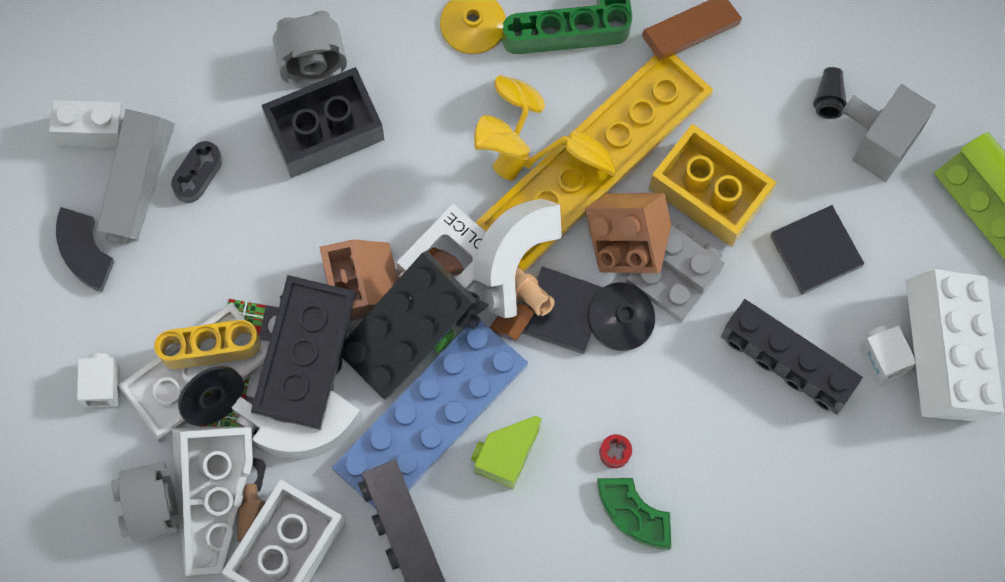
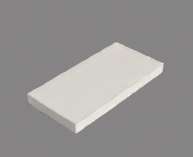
(156, 388)

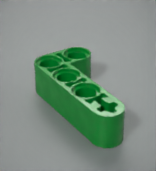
(565, 22)

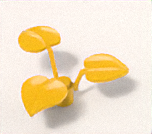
(514, 153)

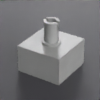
(889, 130)

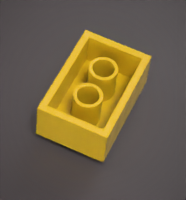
(712, 185)

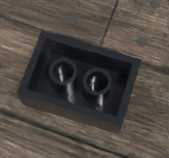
(323, 122)

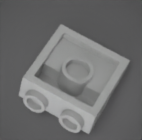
(684, 274)

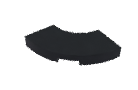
(79, 249)

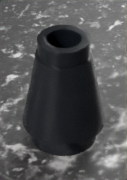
(830, 94)

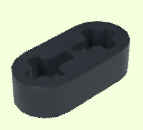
(190, 167)

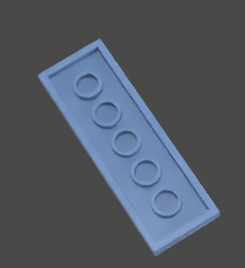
(435, 408)

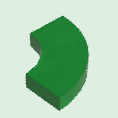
(633, 515)

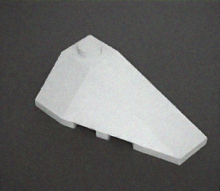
(209, 482)

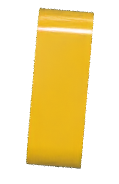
(192, 337)

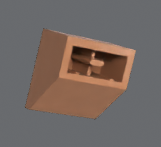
(629, 231)
(361, 268)

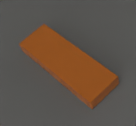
(691, 27)

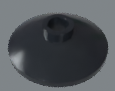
(608, 324)
(210, 395)

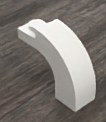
(506, 244)
(298, 441)

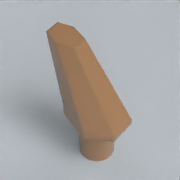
(248, 510)

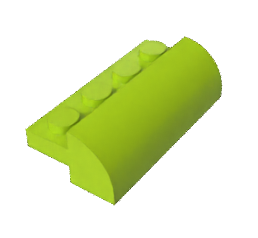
(978, 185)

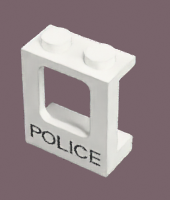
(459, 229)

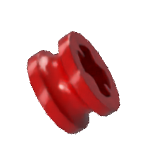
(605, 447)

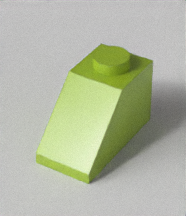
(506, 451)

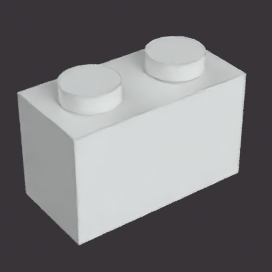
(86, 123)

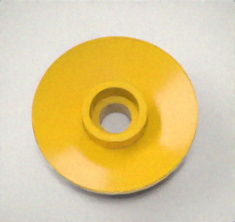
(472, 36)

